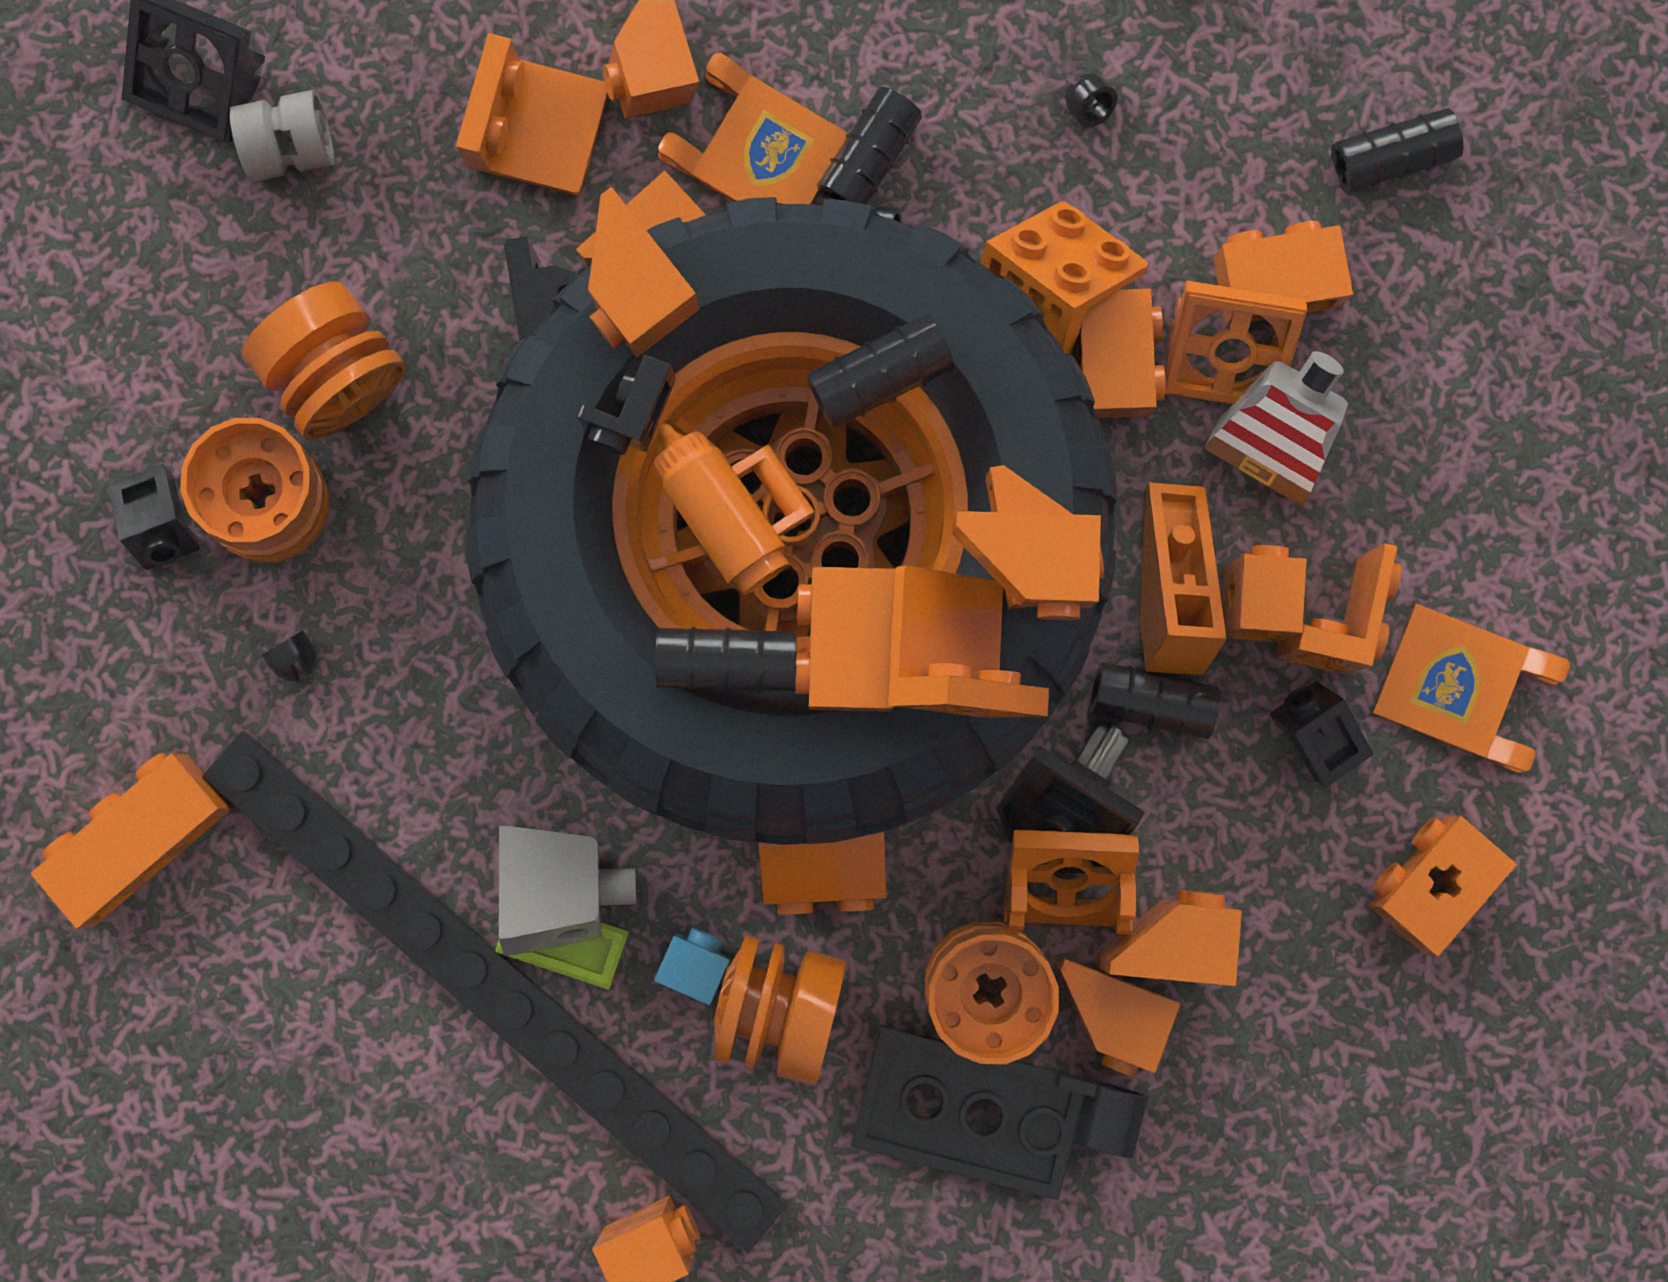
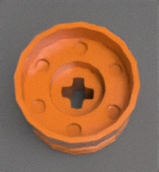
(323, 360)
(226, 474)
(779, 1010)
(983, 1027)

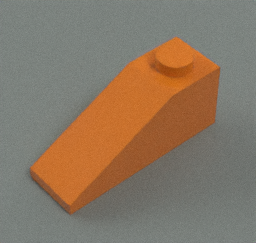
(1179, 582)

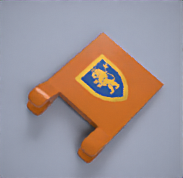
(762, 145)
(1457, 684)

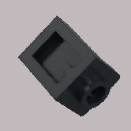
(642, 402)
(151, 518)
(1322, 732)

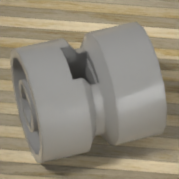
(261, 137)

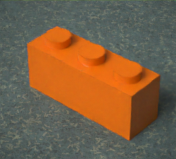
(129, 839)

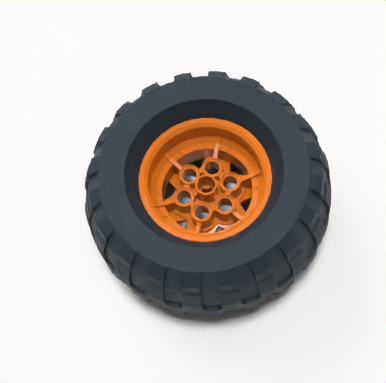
(586, 554)

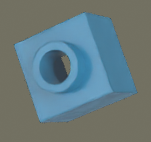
(694, 965)

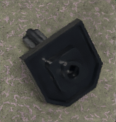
(1073, 795)

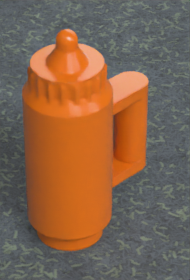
(723, 510)

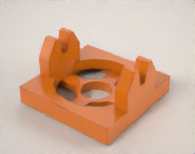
(1203, 299)
(1072, 849)

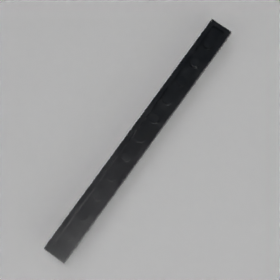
(496, 991)

